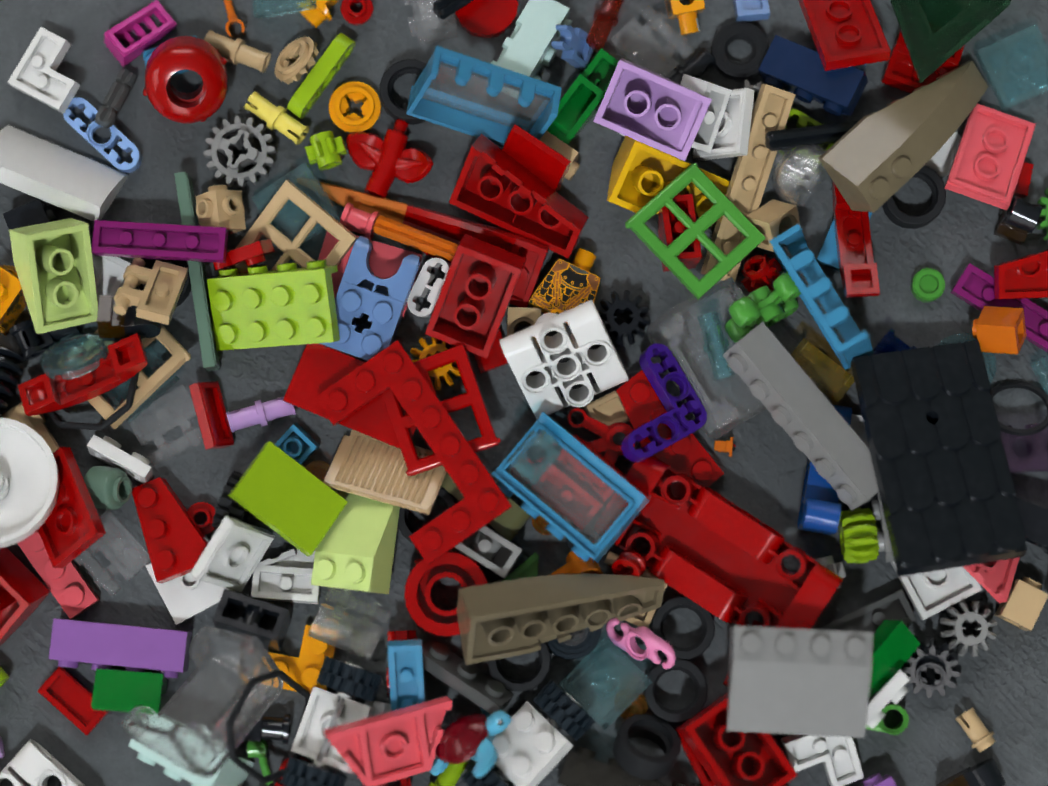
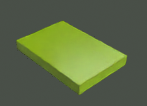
(288, 498)

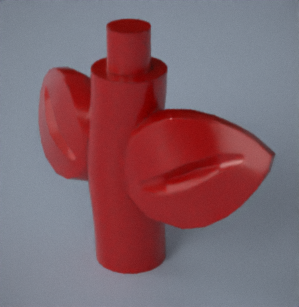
(388, 158)

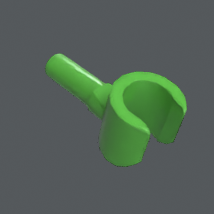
(259, 750)

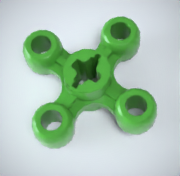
(763, 306)

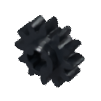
(943, 671)

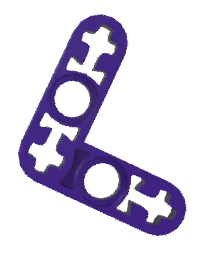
(674, 416)

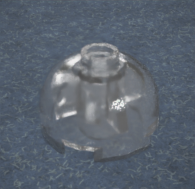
(797, 173)

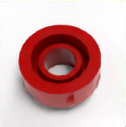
(186, 54)
(420, 584)

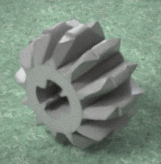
(955, 628)

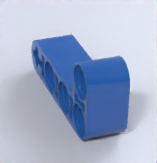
(819, 501)

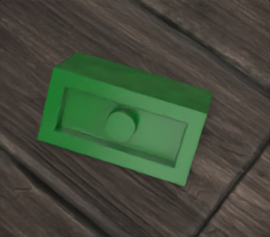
(127, 689)

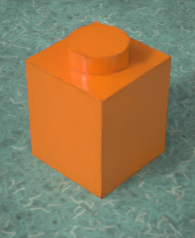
(1000, 329)

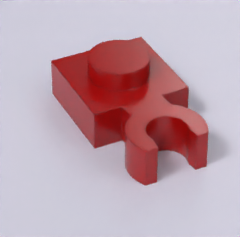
(250, 253)

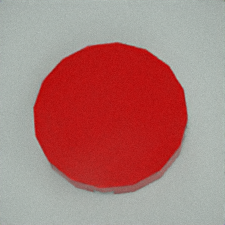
(487, 17)

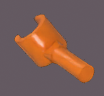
(232, 18)

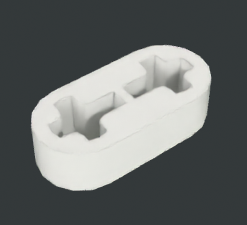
(423, 284)

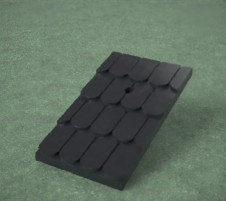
(938, 457)

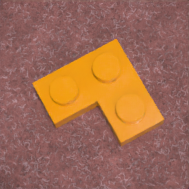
(308, 665)

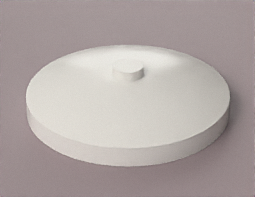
(26, 481)

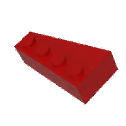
(516, 199)

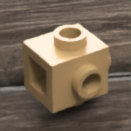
(221, 209)

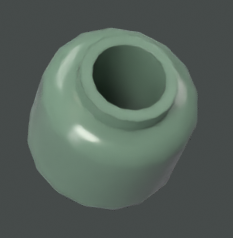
(108, 486)

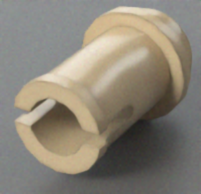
(975, 730)

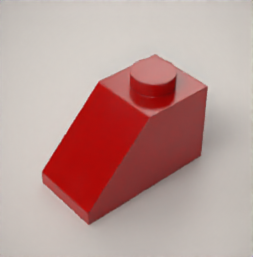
(671, 228)

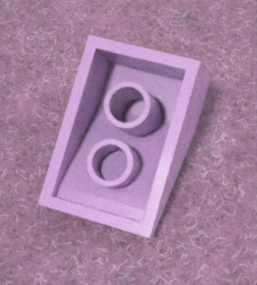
(652, 109)

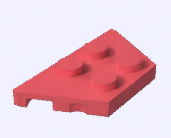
(393, 742)

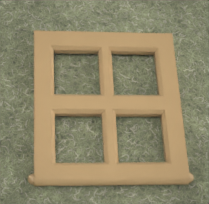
(292, 249)
(146, 384)

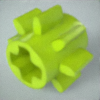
(325, 150)

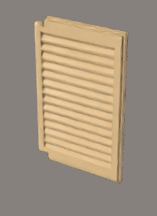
(379, 473)

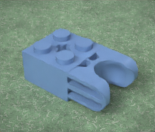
(367, 294)

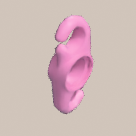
(653, 643)

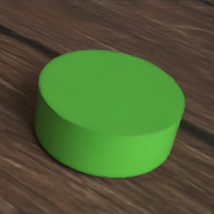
(927, 285)

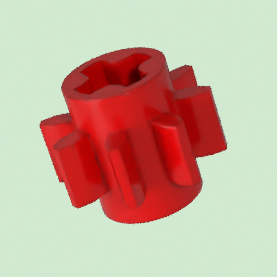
(760, 272)

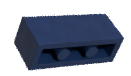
(802, 72)

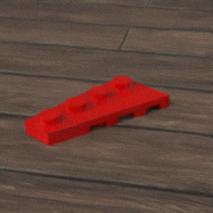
(1022, 277)
(684, 456)

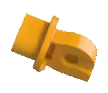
(320, 13)

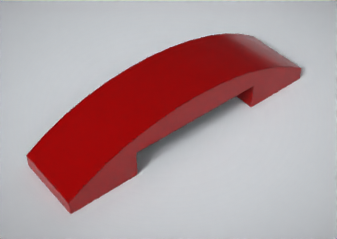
(854, 249)
(49, 395)

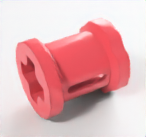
(359, 220)

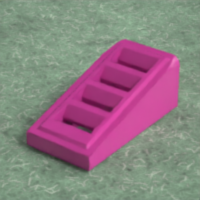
(145, 41)

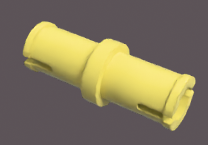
(276, 118)

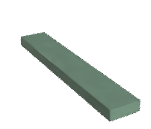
(198, 277)

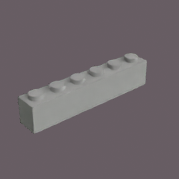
(805, 415)

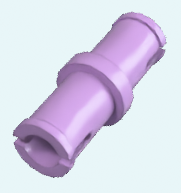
(259, 413)

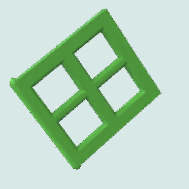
(695, 230)

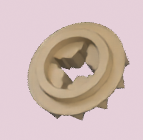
(296, 59)

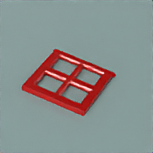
(471, 398)

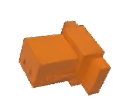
(725, 446)

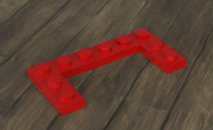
(483, 497)

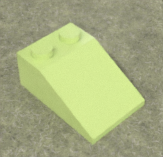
(56, 273)
(358, 547)

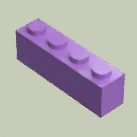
(119, 645)

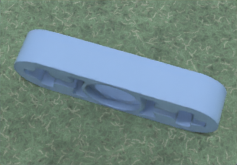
(126, 145)

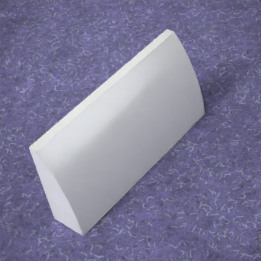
(57, 174)

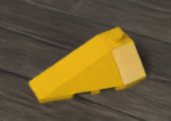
(644, 171)

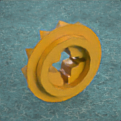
(357, 93)

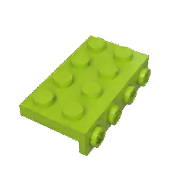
(273, 306)

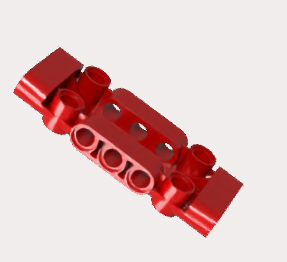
(723, 553)

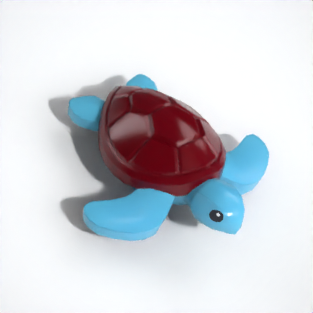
(471, 739)

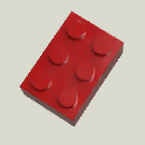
(475, 295)
(734, 756)

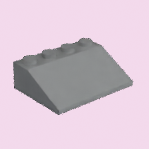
(798, 681)

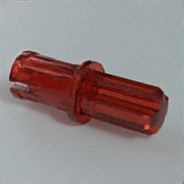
(604, 21)

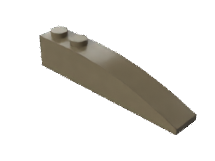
(901, 138)
(528, 611)

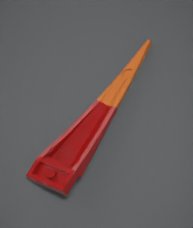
(453, 230)

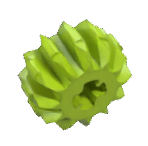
(858, 535)

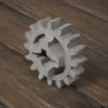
(236, 165)

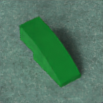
(583, 97)
(890, 650)

